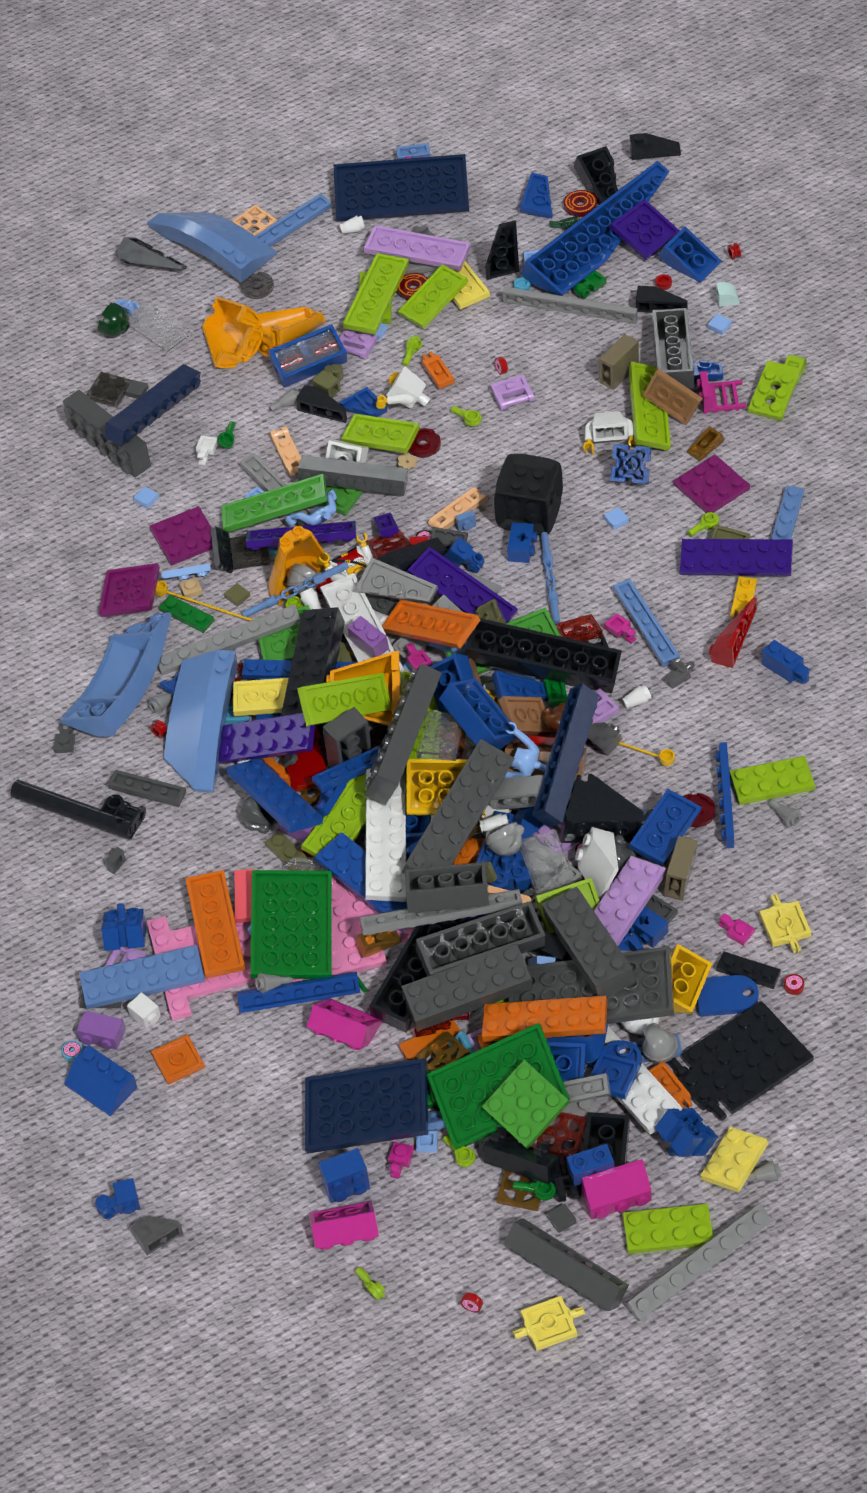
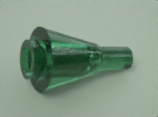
(564, 223)

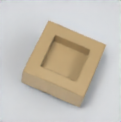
(191, 588)

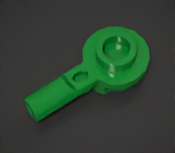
(226, 438)
(542, 1190)

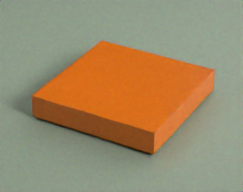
(177, 1059)

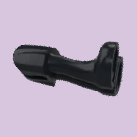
(565, 1182)

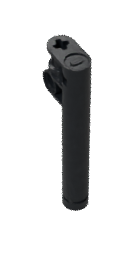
(114, 816)

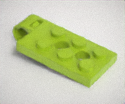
(785, 376)

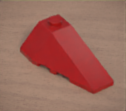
(730, 641)

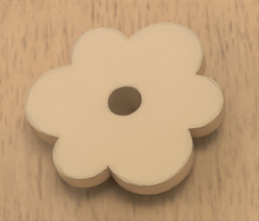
(407, 461)

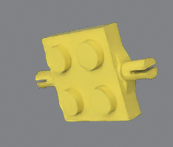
(785, 923)
(548, 1323)

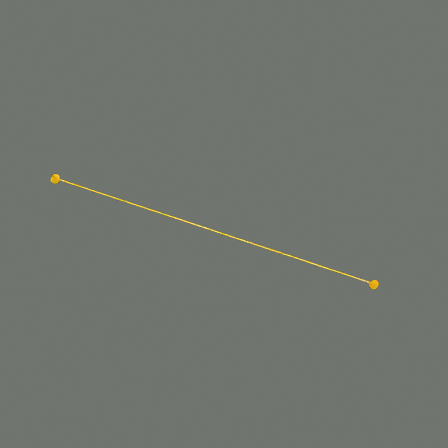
(665, 757)

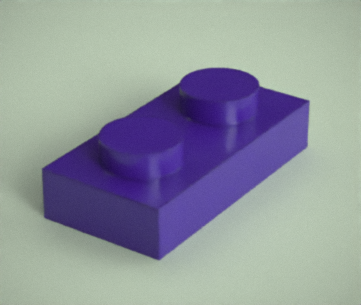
(386, 525)

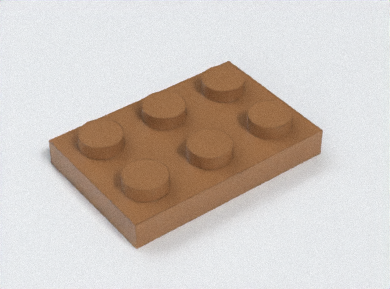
(672, 396)
(526, 714)

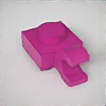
(620, 626)
(416, 657)
(737, 931)
(400, 1157)

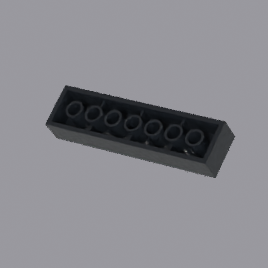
(543, 655)
(313, 656)
(389, 1000)

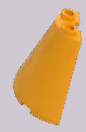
(287, 325)
(232, 333)
(294, 547)
(384, 664)

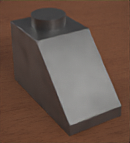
(604, 736)
(155, 1232)

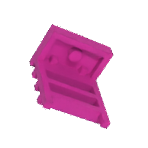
(709, 400)

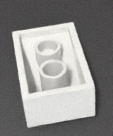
(598, 859)

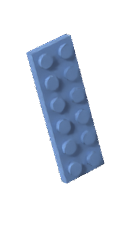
(144, 975)

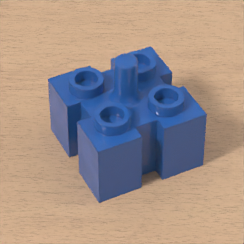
(631, 463)
(512, 874)
(123, 928)
(685, 1133)

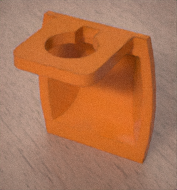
(470, 851)

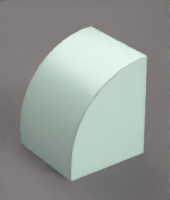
(726, 294)

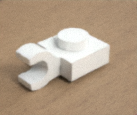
(205, 446)

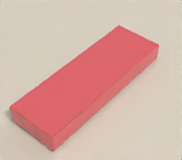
(243, 895)

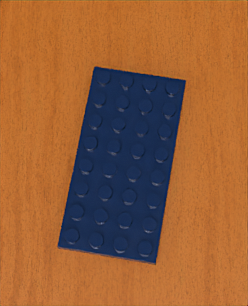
(401, 187)

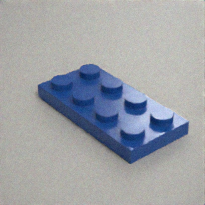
(661, 829)

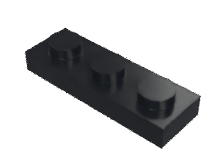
(758, 972)

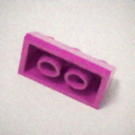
(343, 1023)
(616, 1189)
(344, 1225)

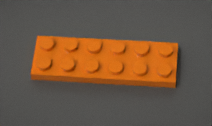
(430, 623)
(215, 924)
(556, 1017)

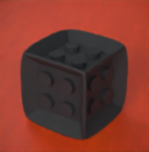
(528, 492)

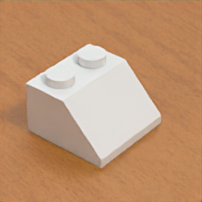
(346, 451)

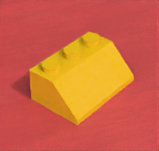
(688, 978)

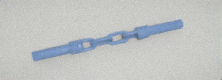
(548, 560)
(273, 600)

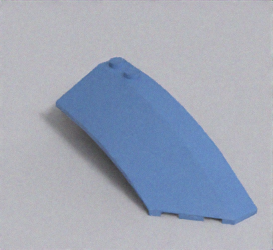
(216, 239)
(120, 678)
(198, 717)

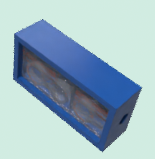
(307, 355)

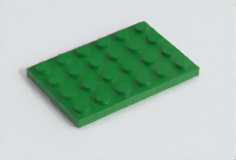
(291, 923)
(470, 1081)

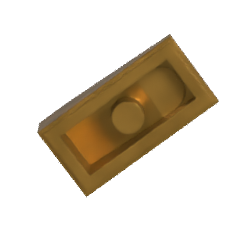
(706, 443)
(372, 944)

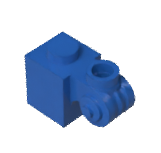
(462, 552)
(124, 1200)

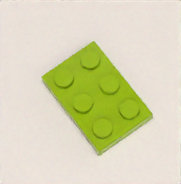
(585, 886)

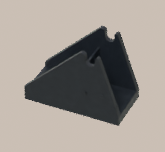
(599, 807)

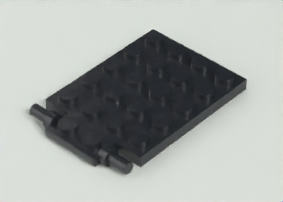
(741, 1061)

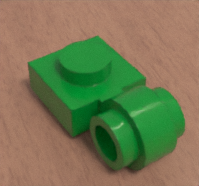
(593, 281)

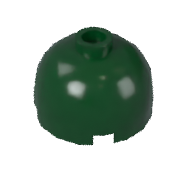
(114, 321)

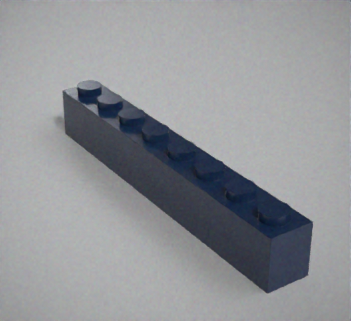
(152, 404)
(565, 755)

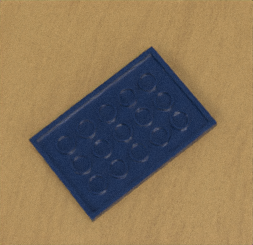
(366, 1106)

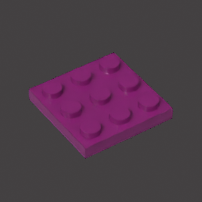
(711, 484)
(183, 535)
(129, 590)

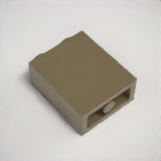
(615, 361)
(680, 868)

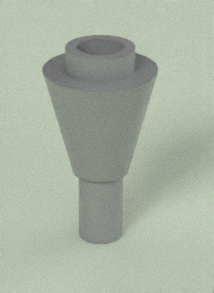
(286, 400)
(160, 702)
(789, 815)
(267, 982)
(767, 1172)

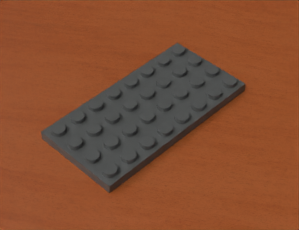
(645, 999)

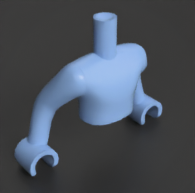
(317, 515)
(525, 759)

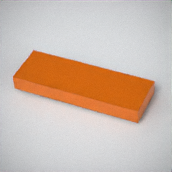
(415, 1045)

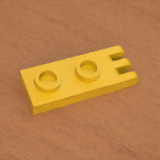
(744, 593)

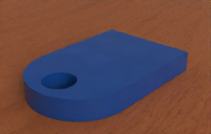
(725, 995)
(619, 1067)

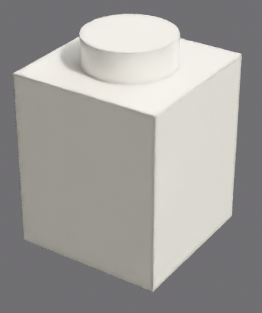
(144, 1010)

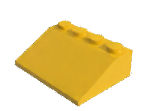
(429, 783)

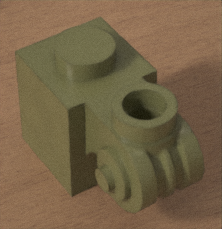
(329, 379)

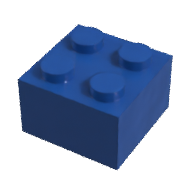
(344, 1176)

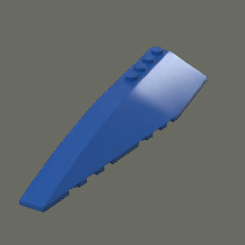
(590, 240)

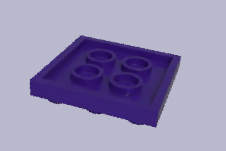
(644, 229)

